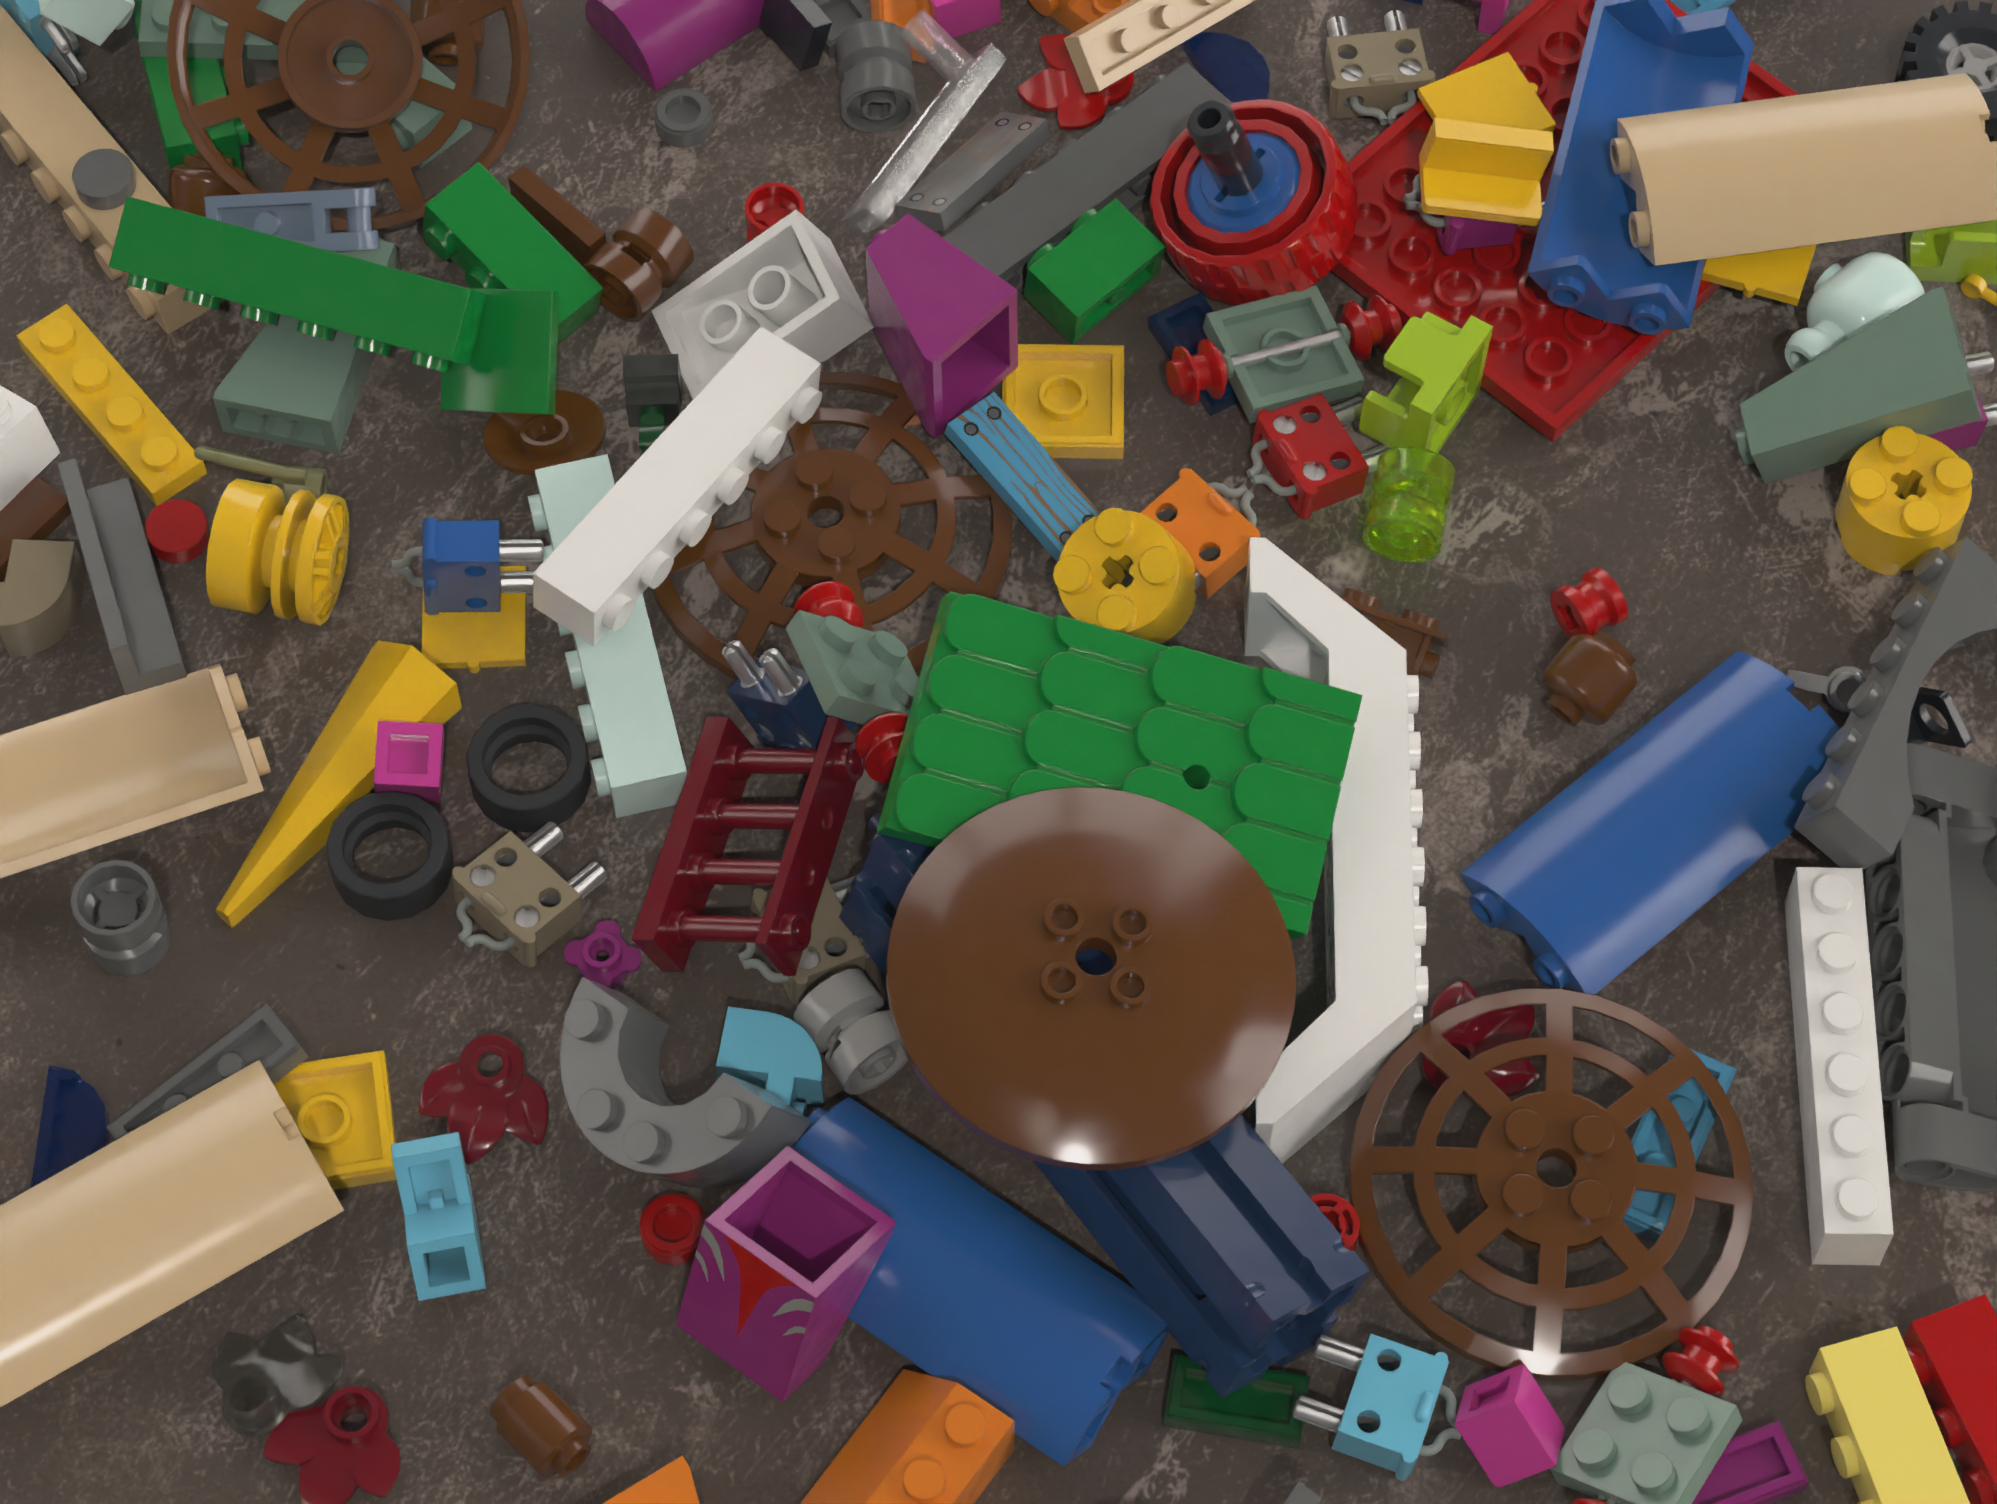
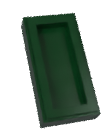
(1253, 1413)

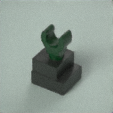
(652, 394)

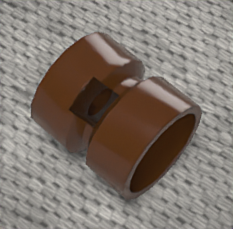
(639, 262)

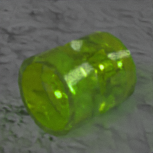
(1409, 504)

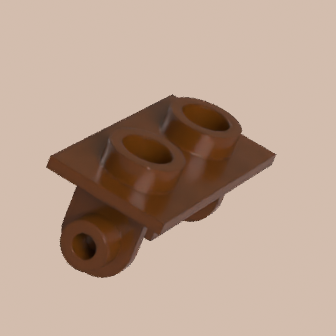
(1411, 631)

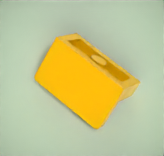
(1484, 171)

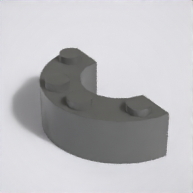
(623, 1109)

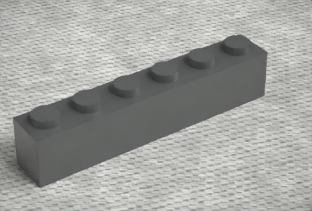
(1086, 173)

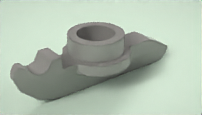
(1837, 686)

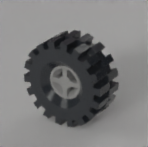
(1956, 45)

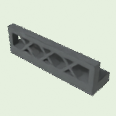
(123, 581)

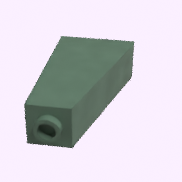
(1887, 376)
(298, 384)

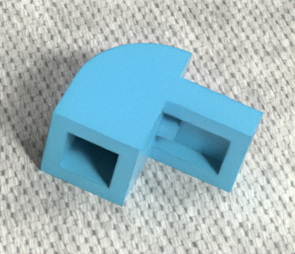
(772, 1055)
(439, 1216)

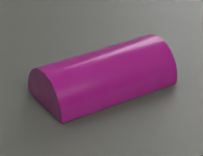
(671, 35)

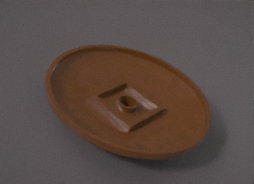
(1074, 1060)

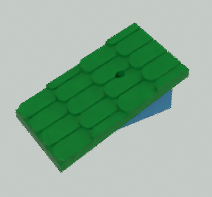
(1060, 703)

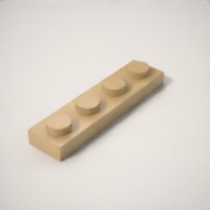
(1138, 35)

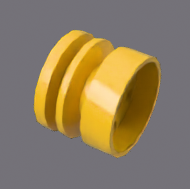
(277, 552)

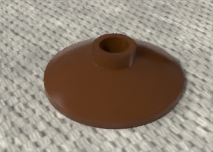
(540, 440)

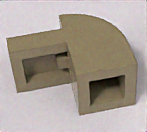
(40, 594)

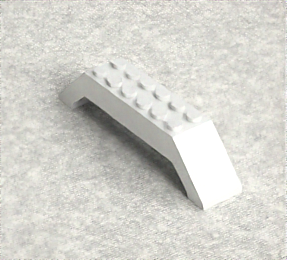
(1370, 858)

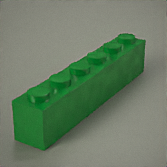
(299, 282)

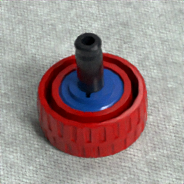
(1253, 200)

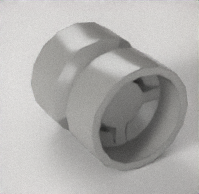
(849, 1025)

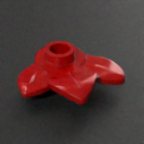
(1061, 91)

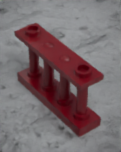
(700, 829)

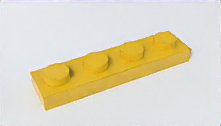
(111, 404)

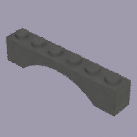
(1864, 790)

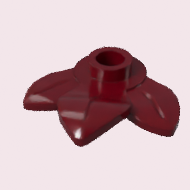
(1484, 1034)
(486, 1106)
(335, 1459)

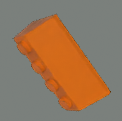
(919, 1446)

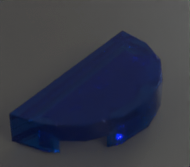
(1230, 65)
(70, 1124)

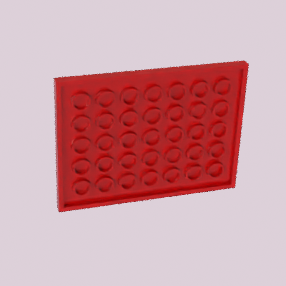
(1540, 356)

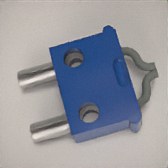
(464, 565)

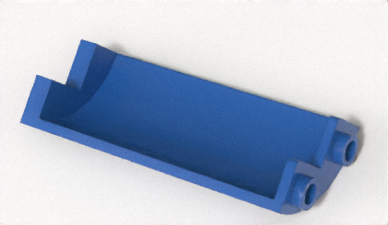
(1631, 65)
(1655, 826)
(985, 1289)

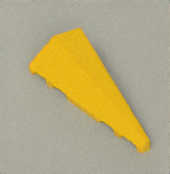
(389, 686)

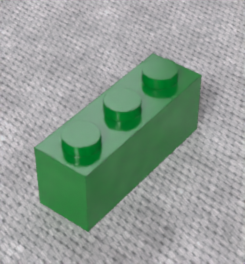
(506, 247)

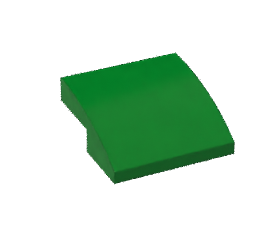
(511, 357)

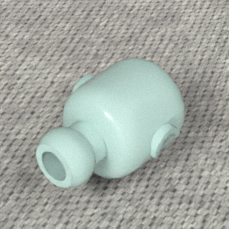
(1851, 301)

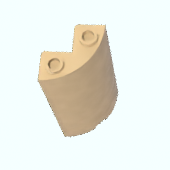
(1807, 169)
(124, 768)
(151, 1225)

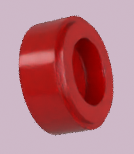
(177, 531)
(672, 1228)

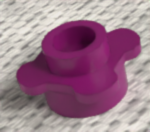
(604, 939)

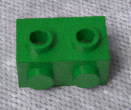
(1092, 270)

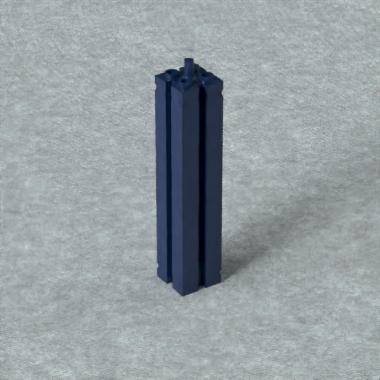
(1207, 1237)

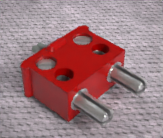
(1311, 453)

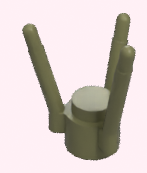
(288, 478)

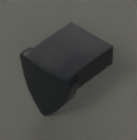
(797, 29)

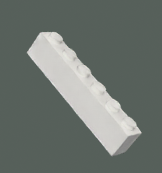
(677, 487)
(1838, 1067)

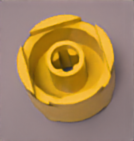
(1902, 500)
(1104, 554)

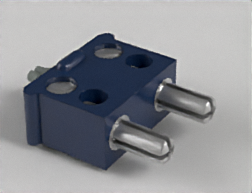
(776, 699)

